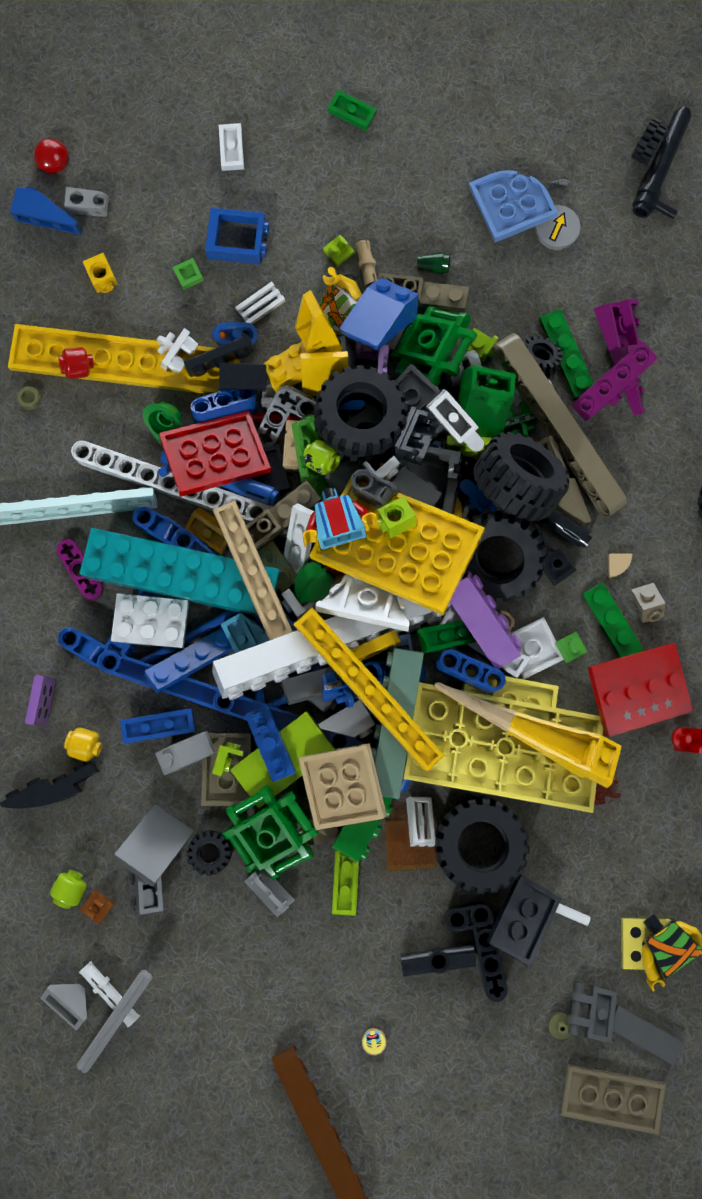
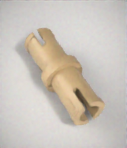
(366, 262)

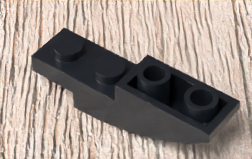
(42, 793)

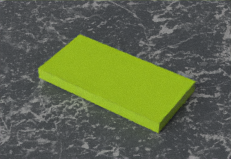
(301, 739)

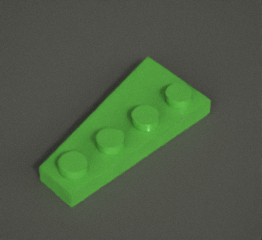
(304, 434)

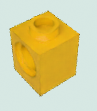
(97, 265)

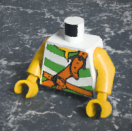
(339, 298)

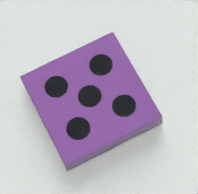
(40, 700)

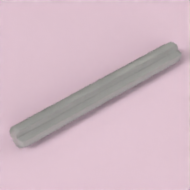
(114, 1021)

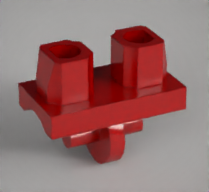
(687, 740)

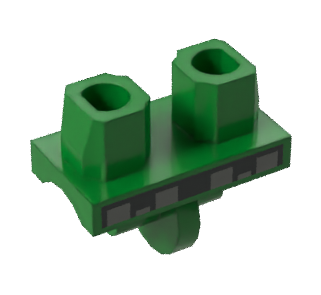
(519, 421)

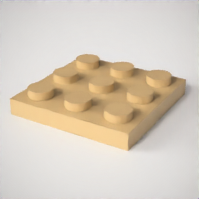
(342, 787)

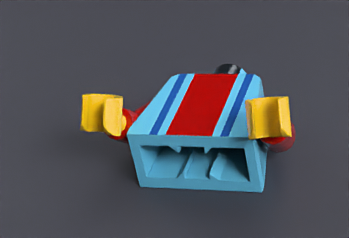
(337, 521)

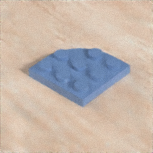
(511, 203)

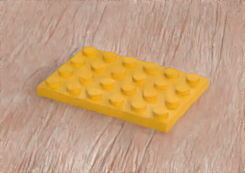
(415, 565)

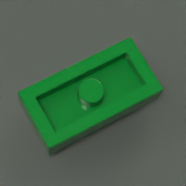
(352, 110)

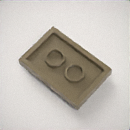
(224, 789)

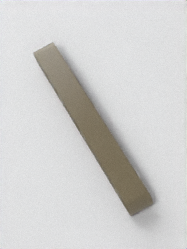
(559, 422)

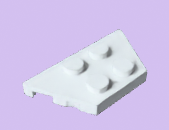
(364, 603)

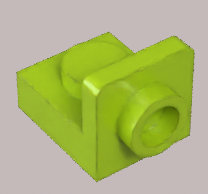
(483, 345)
(223, 761)

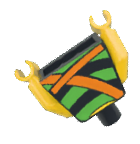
(668, 948)

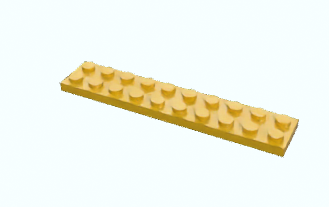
(114, 358)

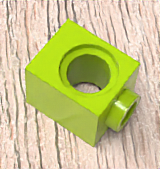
(396, 508)

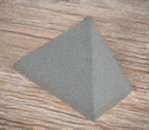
(67, 1002)

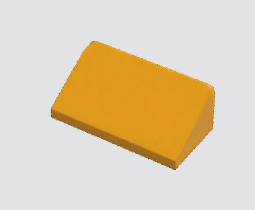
(207, 530)

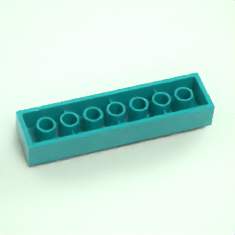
(168, 571)

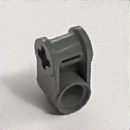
(377, 492)

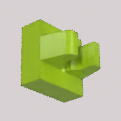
(338, 250)

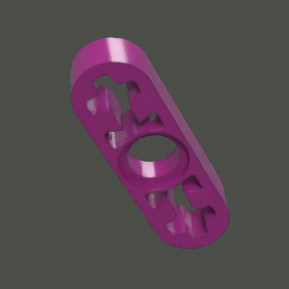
(76, 551)

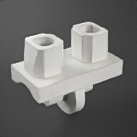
(183, 342)

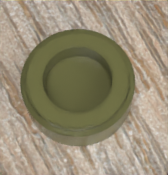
(29, 398)

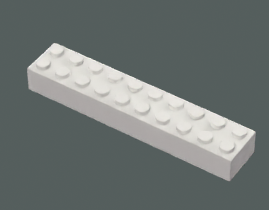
(294, 653)

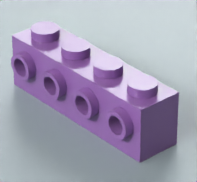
(484, 621)

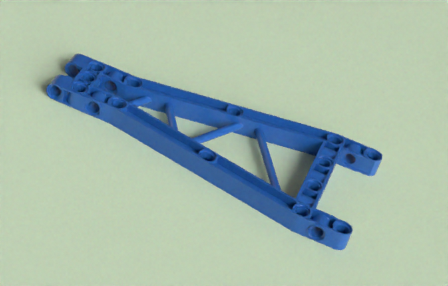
(97, 653)

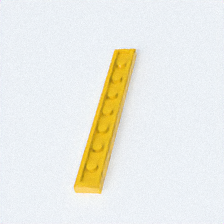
(369, 690)

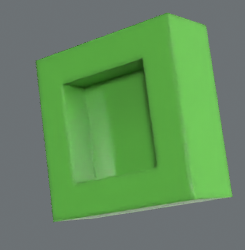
(188, 274)
(571, 647)

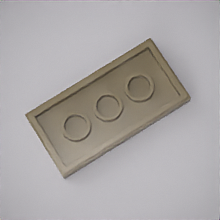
(612, 1099)

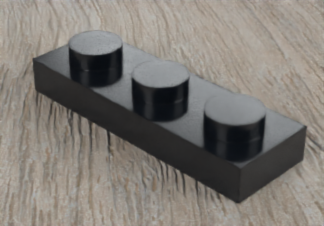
(237, 349)

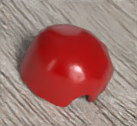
(51, 156)

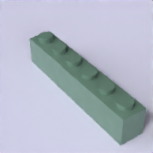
(403, 687)

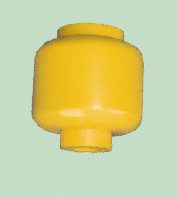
(83, 744)

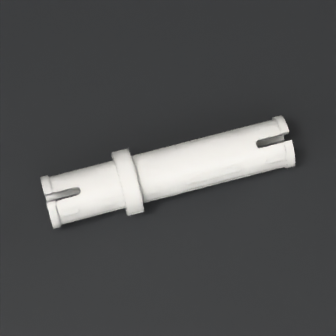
(106, 990)

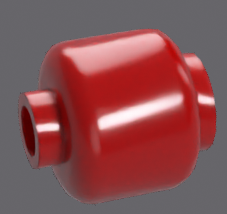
(75, 363)

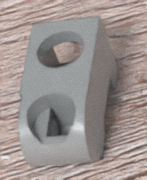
(85, 202)

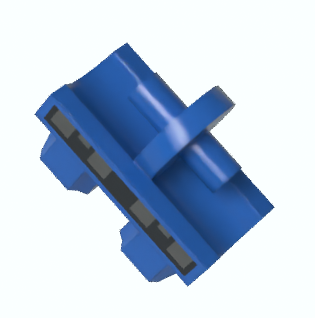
(337, 690)

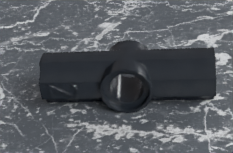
(454, 958)

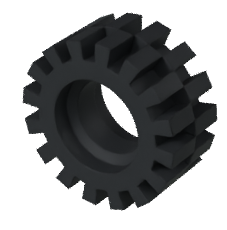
(649, 142)
(547, 351)
(201, 865)

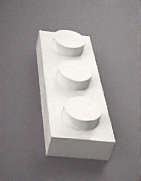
(295, 551)

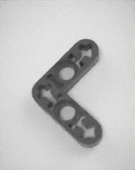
(284, 408)

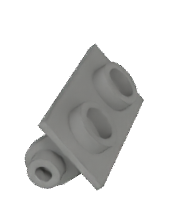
(269, 891)

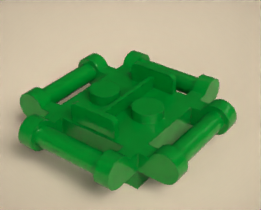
(431, 341)
(270, 833)

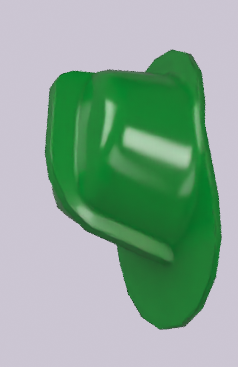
(161, 418)

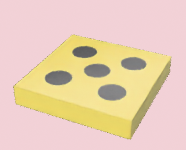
(632, 936)

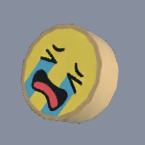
(374, 1041)

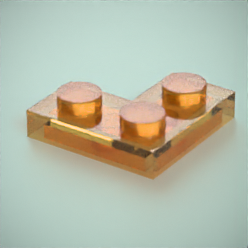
(400, 853)

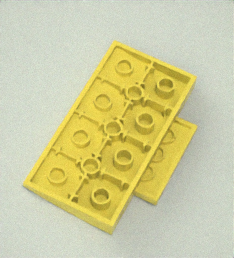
(493, 761)

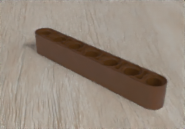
(317, 1125)

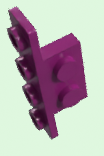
(618, 379)

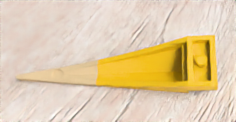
(575, 749)

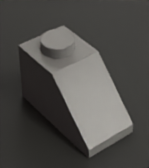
(350, 721)
(185, 753)

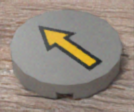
(560, 231)

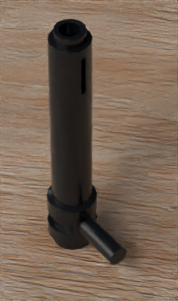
(650, 190)
(567, 528)

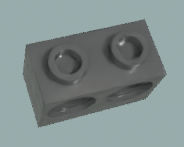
(143, 896)

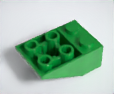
(487, 398)

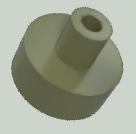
(555, 1023)

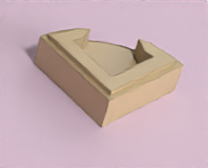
(618, 563)

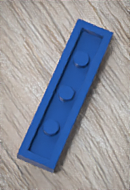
(188, 660)

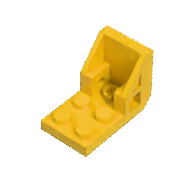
(316, 337)

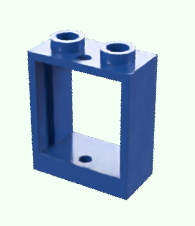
(217, 252)

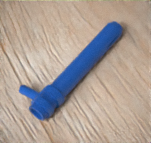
(248, 487)

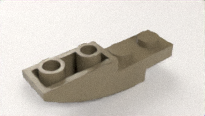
(432, 294)
(572, 503)
(276, 520)

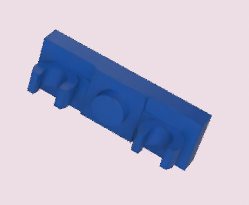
(157, 726)
(270, 743)

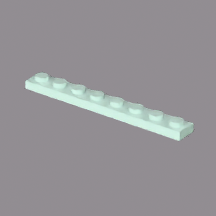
(77, 505)

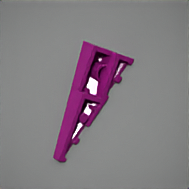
(621, 337)

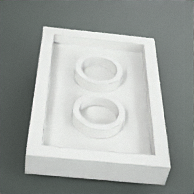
(150, 621)

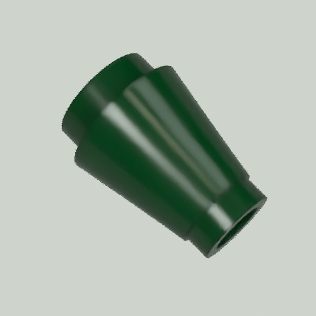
(434, 262)

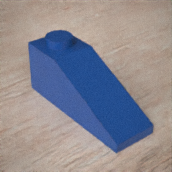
(36, 209)

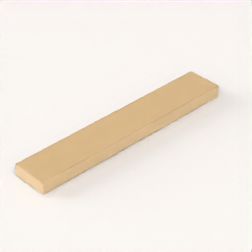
(252, 570)

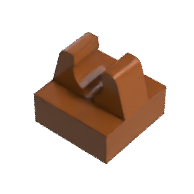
(97, 907)

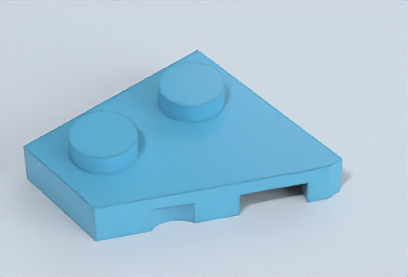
(244, 632)

